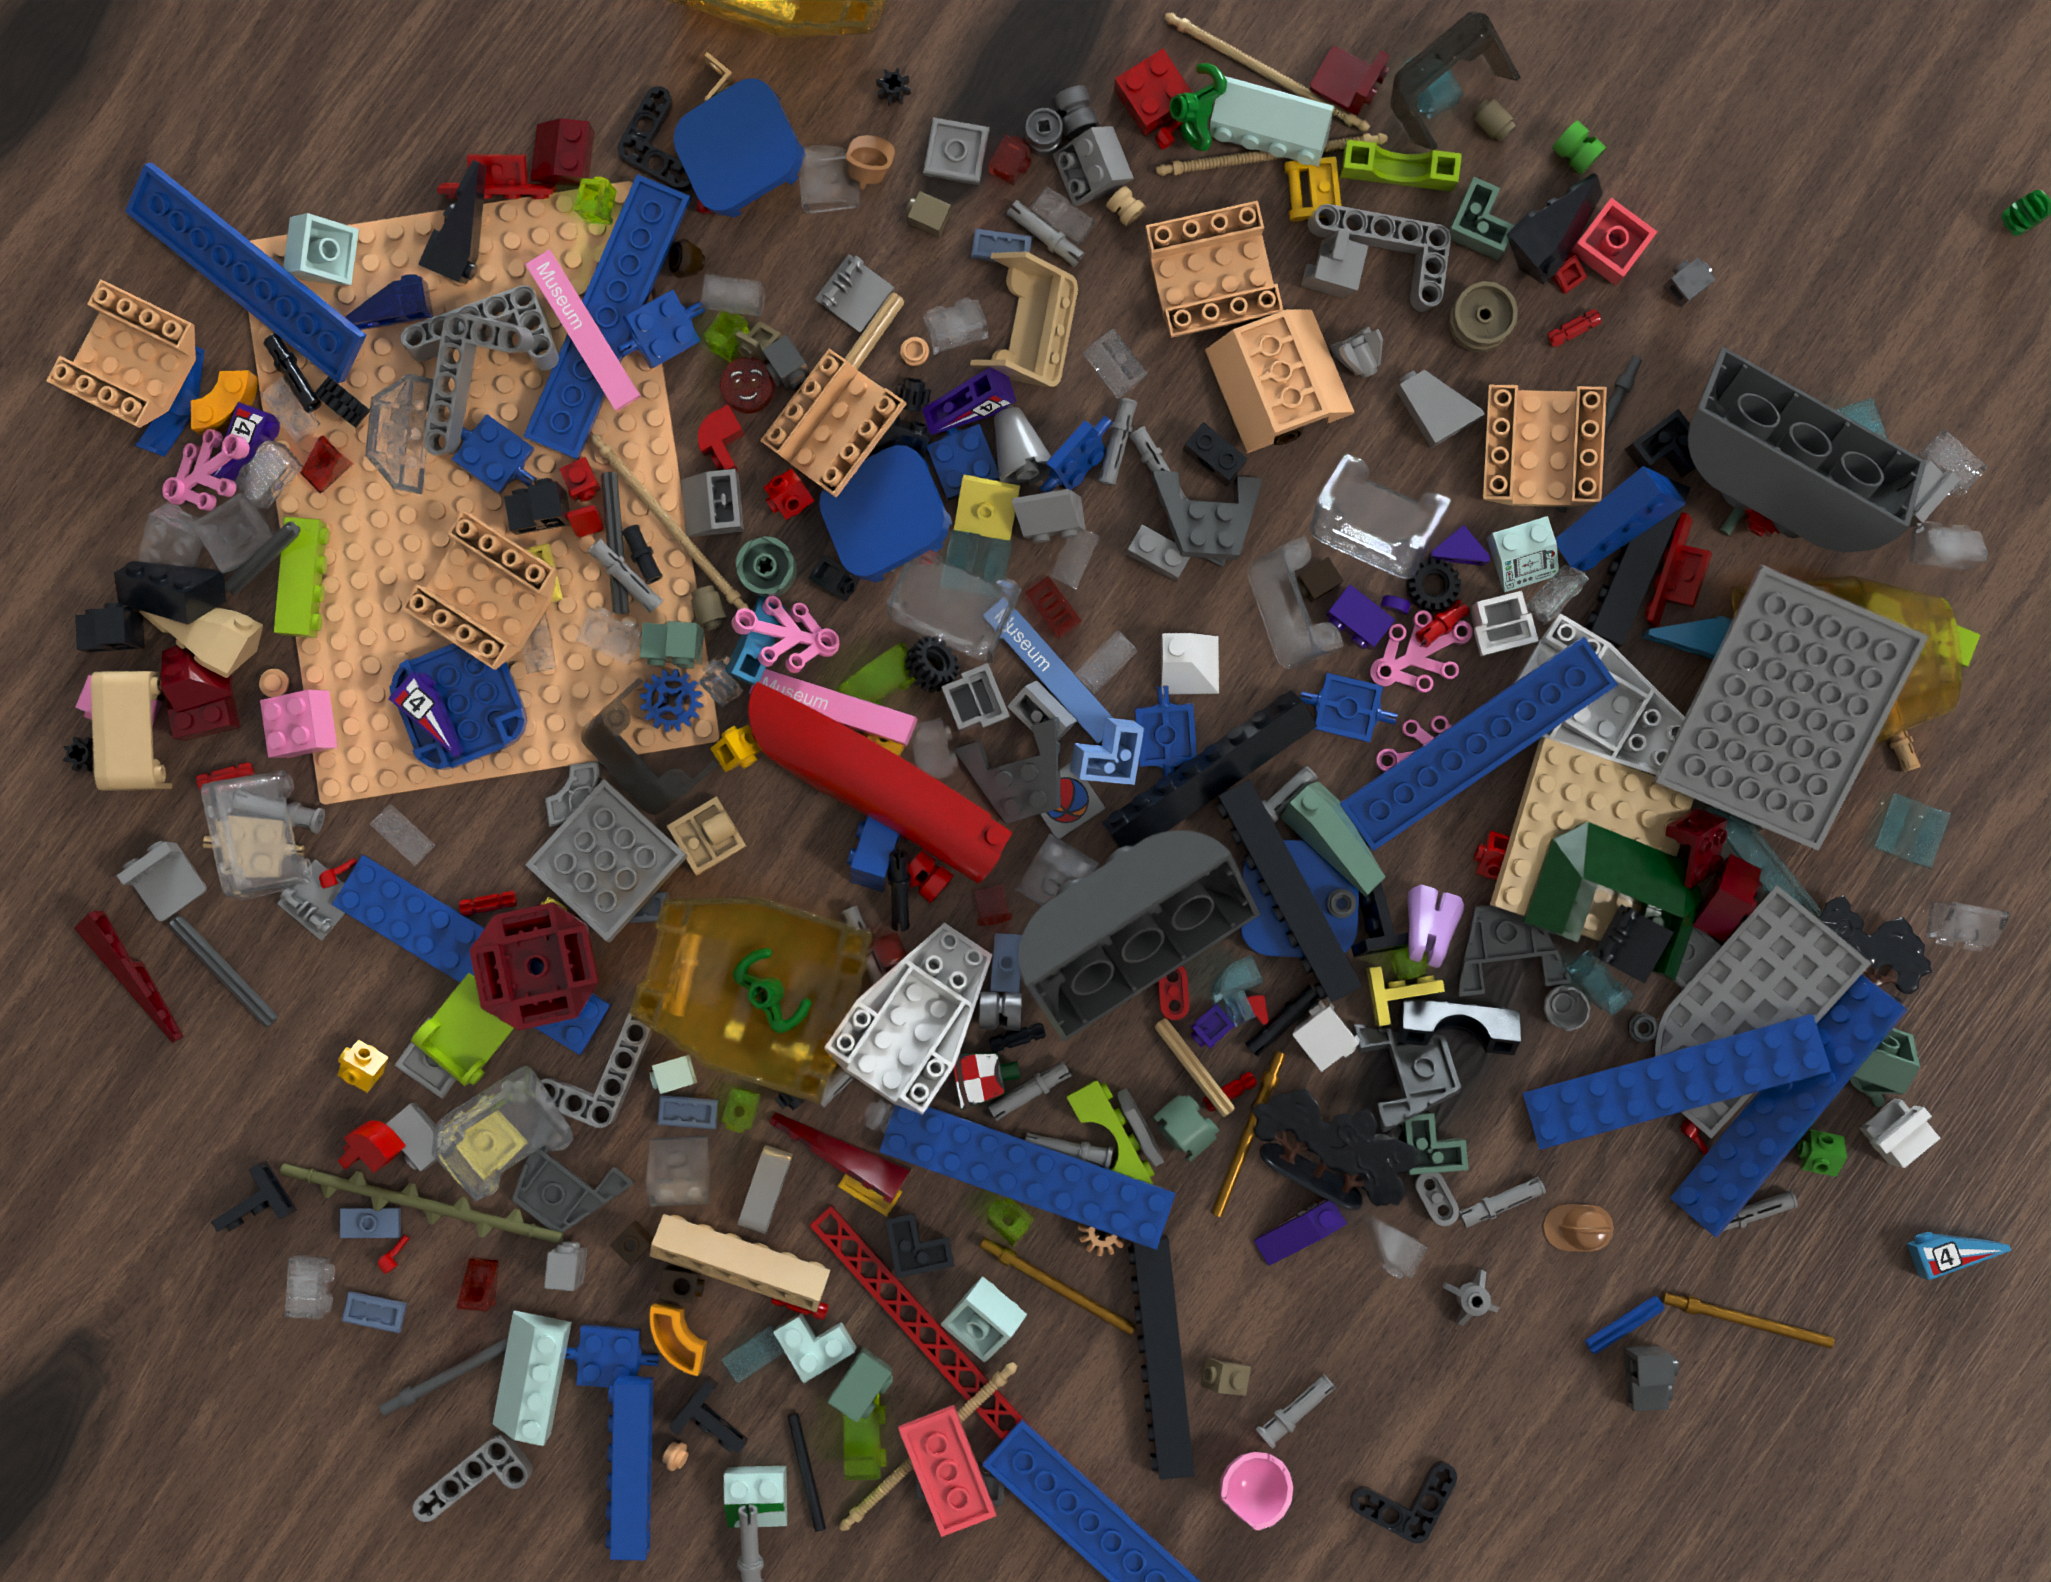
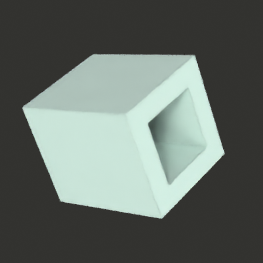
(673, 1074)

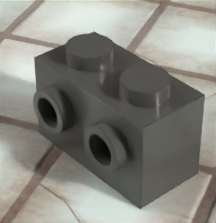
(785, 364)

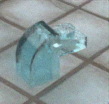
(1232, 984)
(1599, 984)

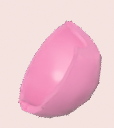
(1257, 1489)

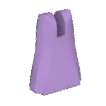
(1431, 925)

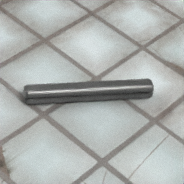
(262, 557)

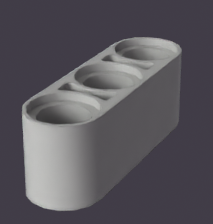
(765, 1189)

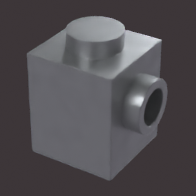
(1689, 280)

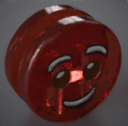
(747, 385)

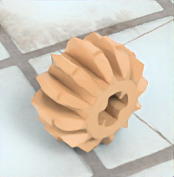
(1107, 1241)

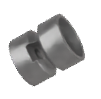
(1073, 108)
(1044, 132)
(1000, 1011)

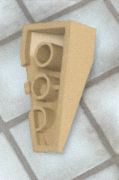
(217, 639)

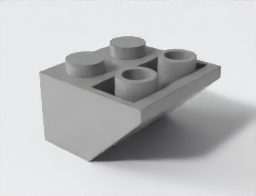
(1093, 165)
(712, 503)

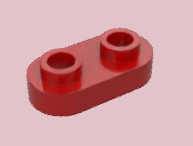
(1174, 991)

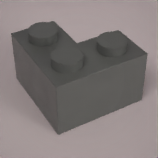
(1649, 1377)

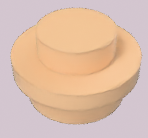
(914, 351)
(274, 683)
(675, 1456)

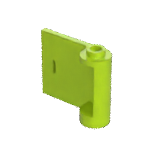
(462, 1034)

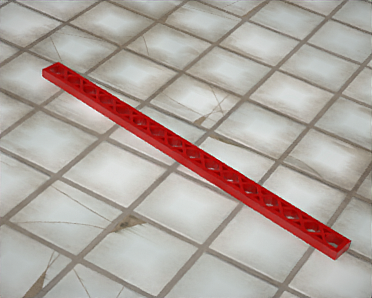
(905, 1324)

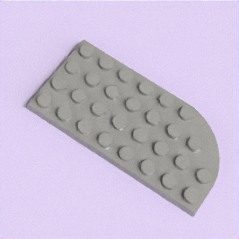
(1766, 973)

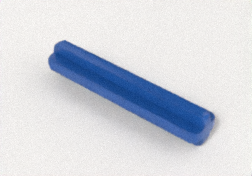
(1624, 1325)

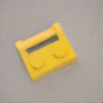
(1322, 186)

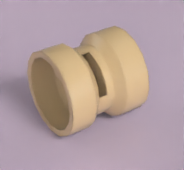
(1126, 206)

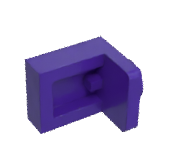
(1211, 1026)

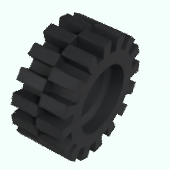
(342, 402)
(1450, 590)
(923, 672)

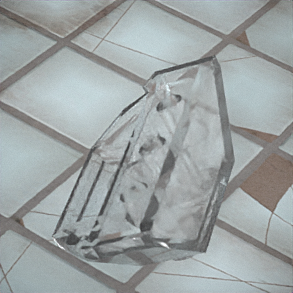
(398, 431)

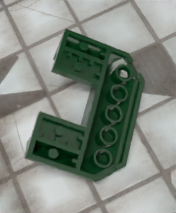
(1623, 867)

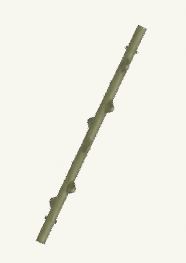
(433, 1209)

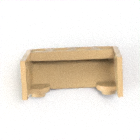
(1040, 321)
(125, 731)

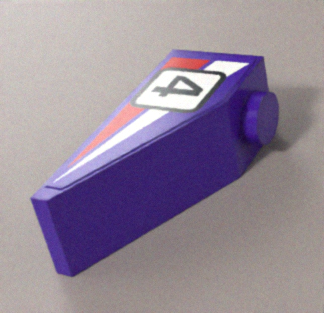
(971, 401)
(256, 428)
(426, 708)
(1300, 1231)

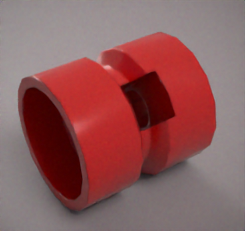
(935, 882)

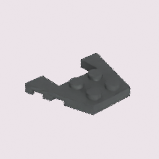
(1207, 527)
(1022, 786)
(1501, 937)
(1423, 1073)
(559, 1195)

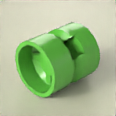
(1578, 147)

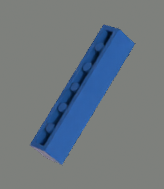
(630, 1468)

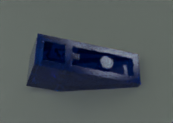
(394, 304)

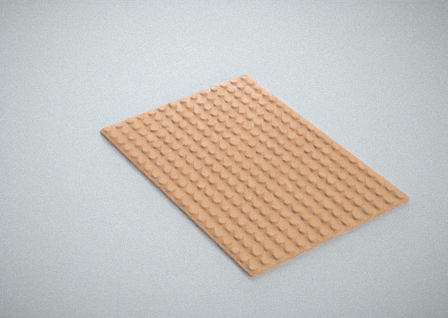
(396, 539)

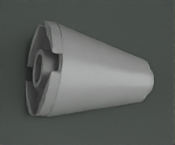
(1019, 449)

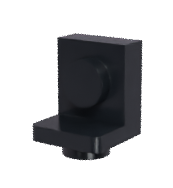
(834, 578)

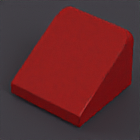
(1569, 274)
(585, 521)
(1258, 1007)

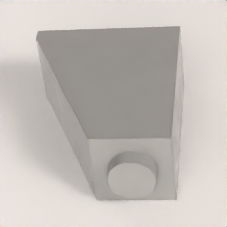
(1436, 407)

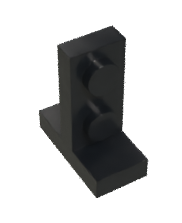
(1378, 926)
(270, 1191)
(709, 1420)

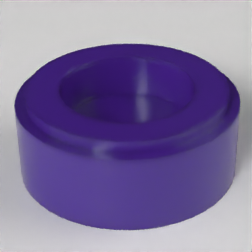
(1395, 604)

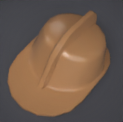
(869, 159)
(1578, 1227)

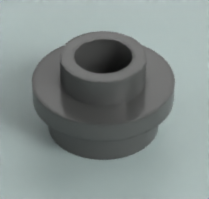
(1350, 903)
(1652, 1027)

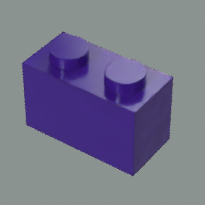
(1359, 618)

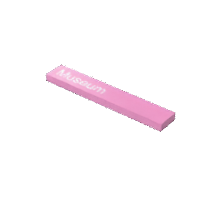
(583, 330)
(844, 708)

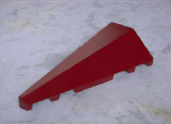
(105, 943)
(862, 1165)

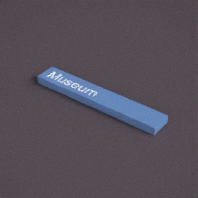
(1056, 676)

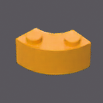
(218, 406)
(675, 1339)

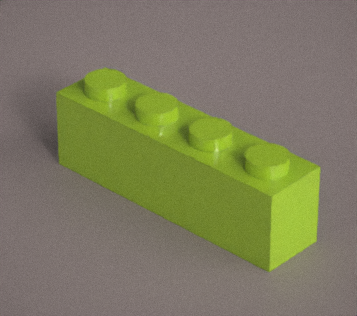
(301, 580)

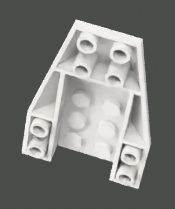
(1626, 724)
(913, 1020)

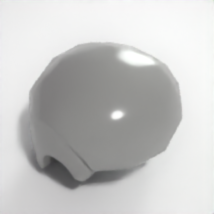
(1566, 1007)

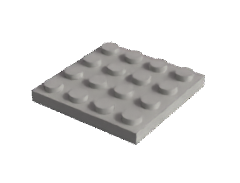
(606, 860)

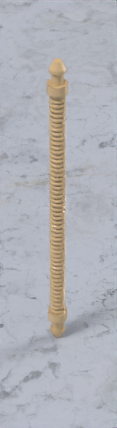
(1185, 26)
(1178, 167)
(607, 453)
(857, 1512)

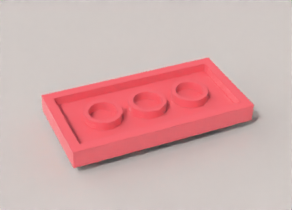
(947, 1470)

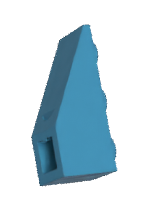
(744, 659)

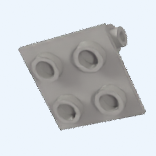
(854, 293)
(313, 904)

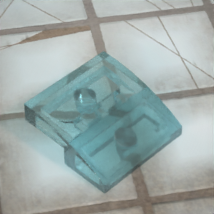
(979, 555)
(1912, 831)

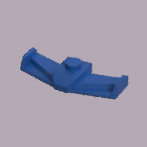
(167, 427)

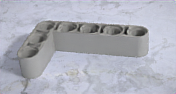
(1393, 240)
(514, 312)
(461, 373)
(613, 1070)

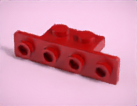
(504, 175)
(1681, 575)

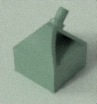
(1888, 1068)

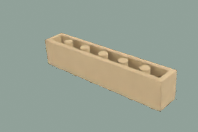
(739, 1262)

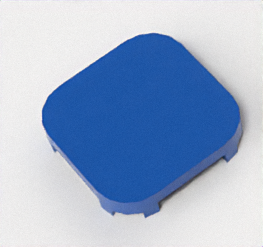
(738, 147)
(886, 514)
(478, 700)
(1267, 935)

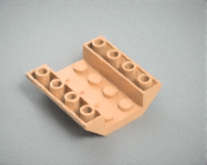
(1212, 269)
(129, 358)
(1277, 377)
(833, 422)
(1544, 446)
(484, 593)

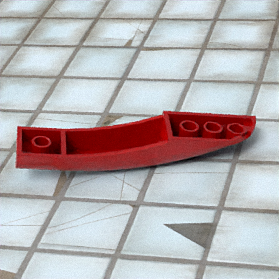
(876, 782)

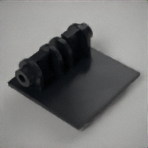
(1633, 943)

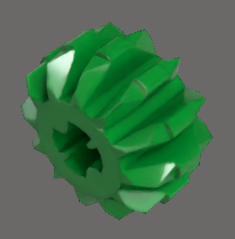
(2027, 212)

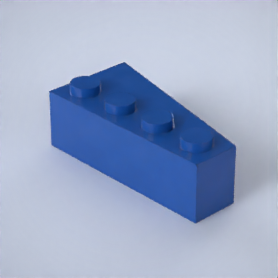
(1619, 518)
(871, 857)

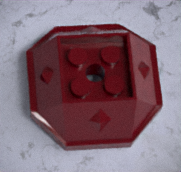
(504, 972)

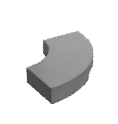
(580, 783)
(1140, 1127)

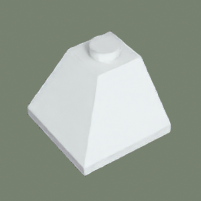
(1189, 663)

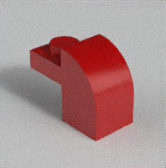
(716, 432)
(373, 1144)

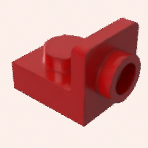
(580, 480)

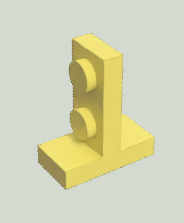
(1396, 990)

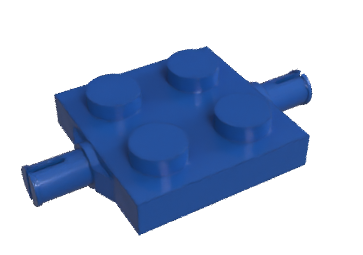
(661, 329)
(961, 454)
(494, 455)
(1076, 456)
(1348, 707)
(1167, 733)
(608, 1353)

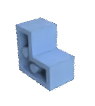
(1116, 758)

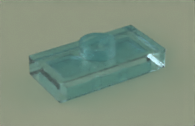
(753, 1354)

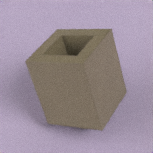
(928, 214)

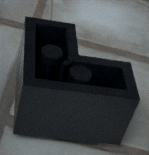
(1665, 439)
(538, 507)
(109, 629)
(910, 1254)

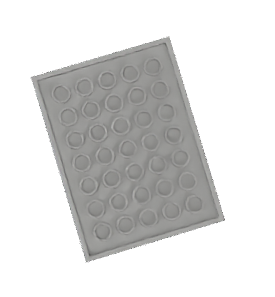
(1790, 707)

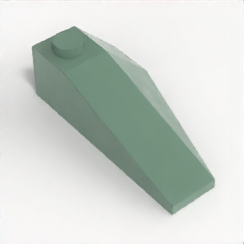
(1328, 829)

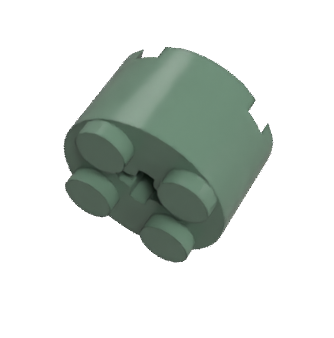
(761, 552)
(1185, 1126)

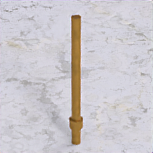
(1270, 1080)
(1008, 1257)
(1693, 1306)

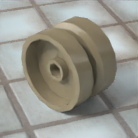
(1495, 305)

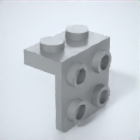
(164, 879)

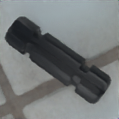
(1017, 1037)

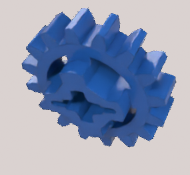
(660, 708)

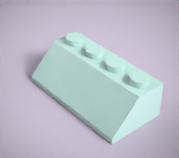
(1271, 122)
(531, 1377)

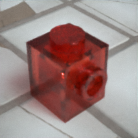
(1010, 159)

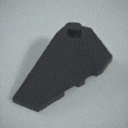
(1547, 237)
(456, 246)

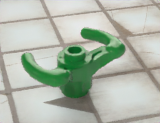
(1197, 108)
(768, 993)

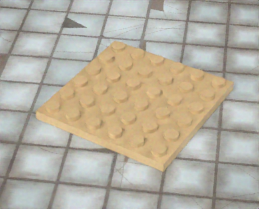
(1577, 788)

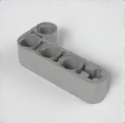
(467, 1479)

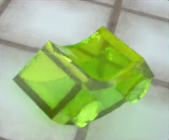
(879, 677)
(863, 1445)

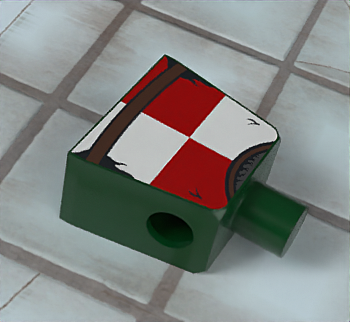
(982, 1077)

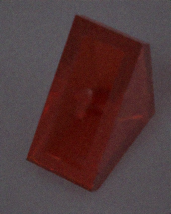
(325, 464)
(479, 1285)

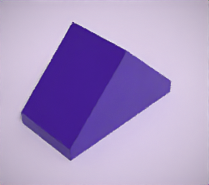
(1461, 549)

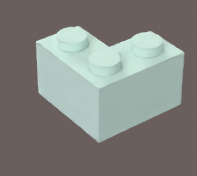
(810, 1353)

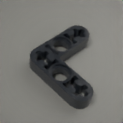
(644, 140)
(1406, 1515)

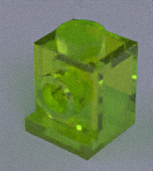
(595, 200)
(721, 334)
(1408, 968)
(749, 1101)
(1021, 1220)

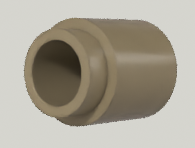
(1494, 120)
(708, 607)

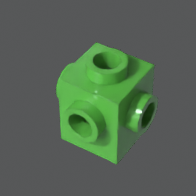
(1822, 1153)

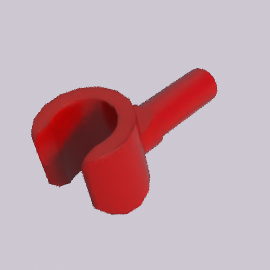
(1164, 135)
(328, 877)
(1691, 1131)
(386, 1262)

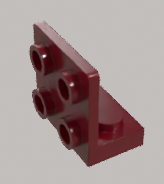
(1706, 836)

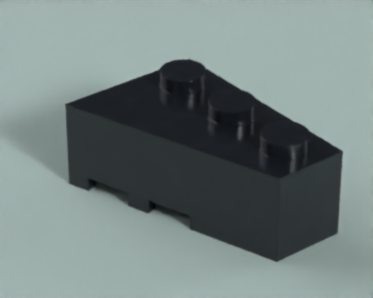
(170, 590)

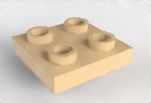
(707, 836)

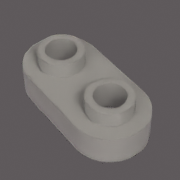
(1435, 1197)

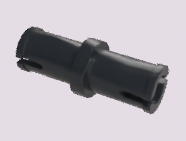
(642, 554)

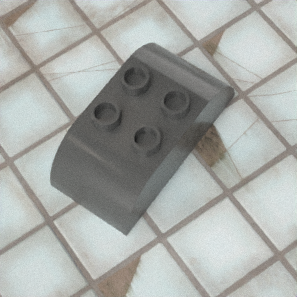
(1800, 460)
(1130, 925)

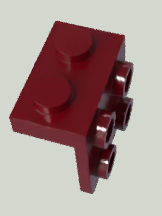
(1348, 79)

